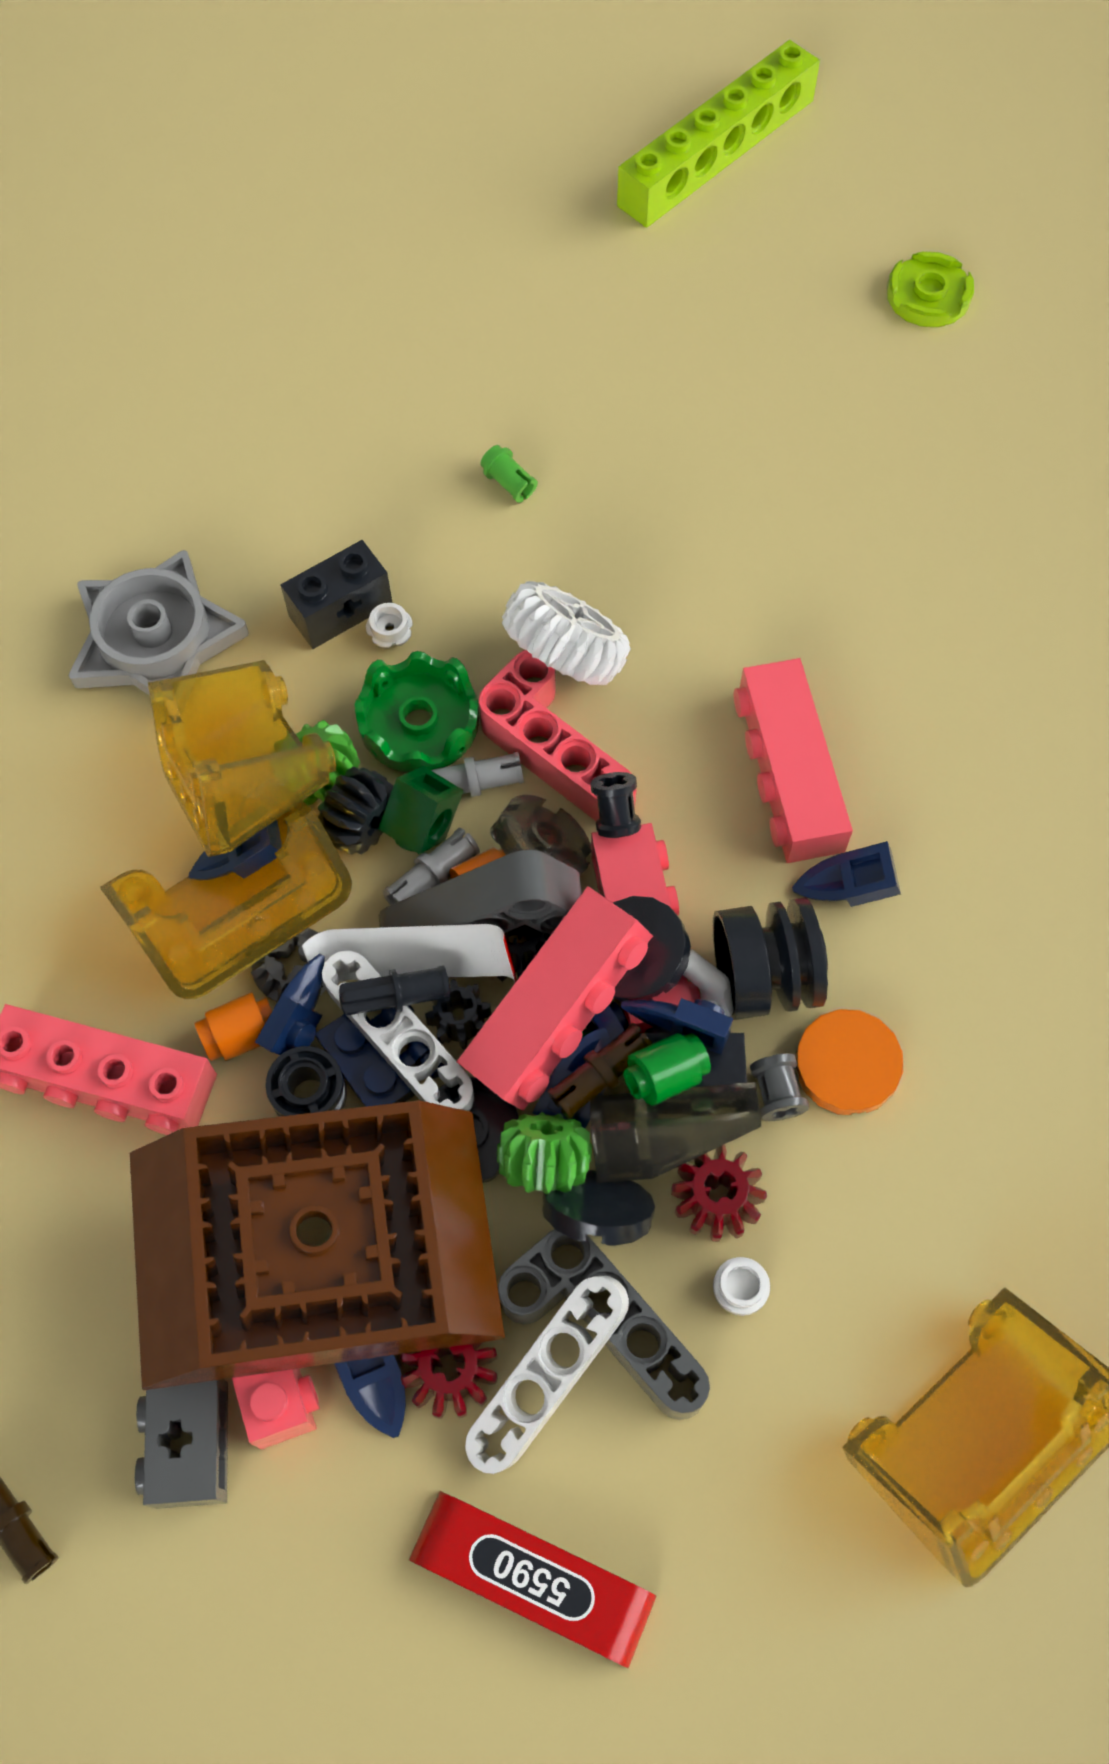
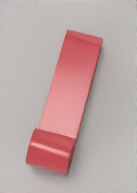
(530, 719)

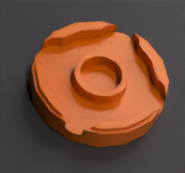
(849, 1062)

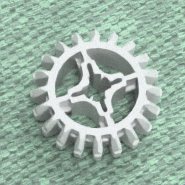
(565, 633)

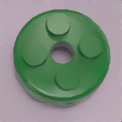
(413, 685)

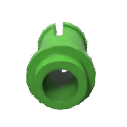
(508, 473)

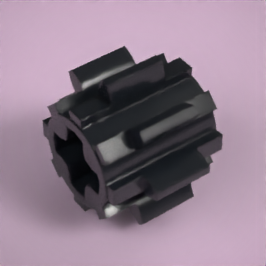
(463, 1029)

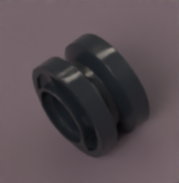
(301, 1065)

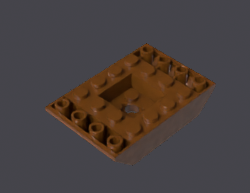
(239, 1293)

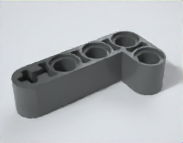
(506, 892)
(559, 1283)

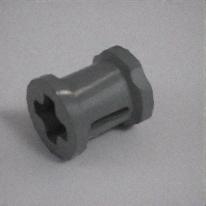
(779, 1087)

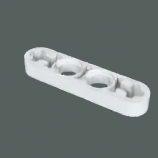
(402, 1030)
(551, 1377)

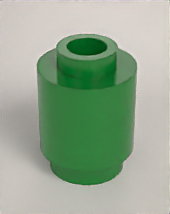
(666, 1068)

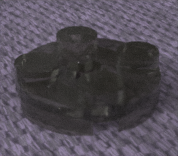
(533, 827)

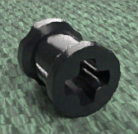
(616, 804)

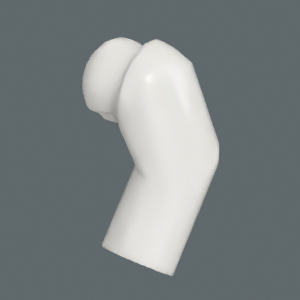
(712, 982)

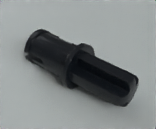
(394, 991)

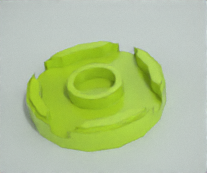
(930, 289)

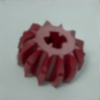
(709, 1175)
(436, 1384)

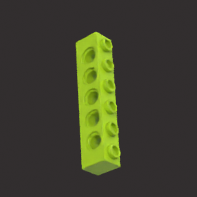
(716, 133)

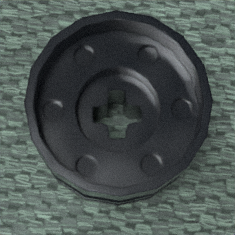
(780, 957)

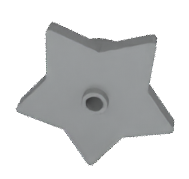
(150, 627)

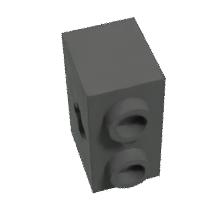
(201, 1468)

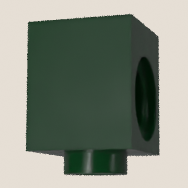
(420, 810)

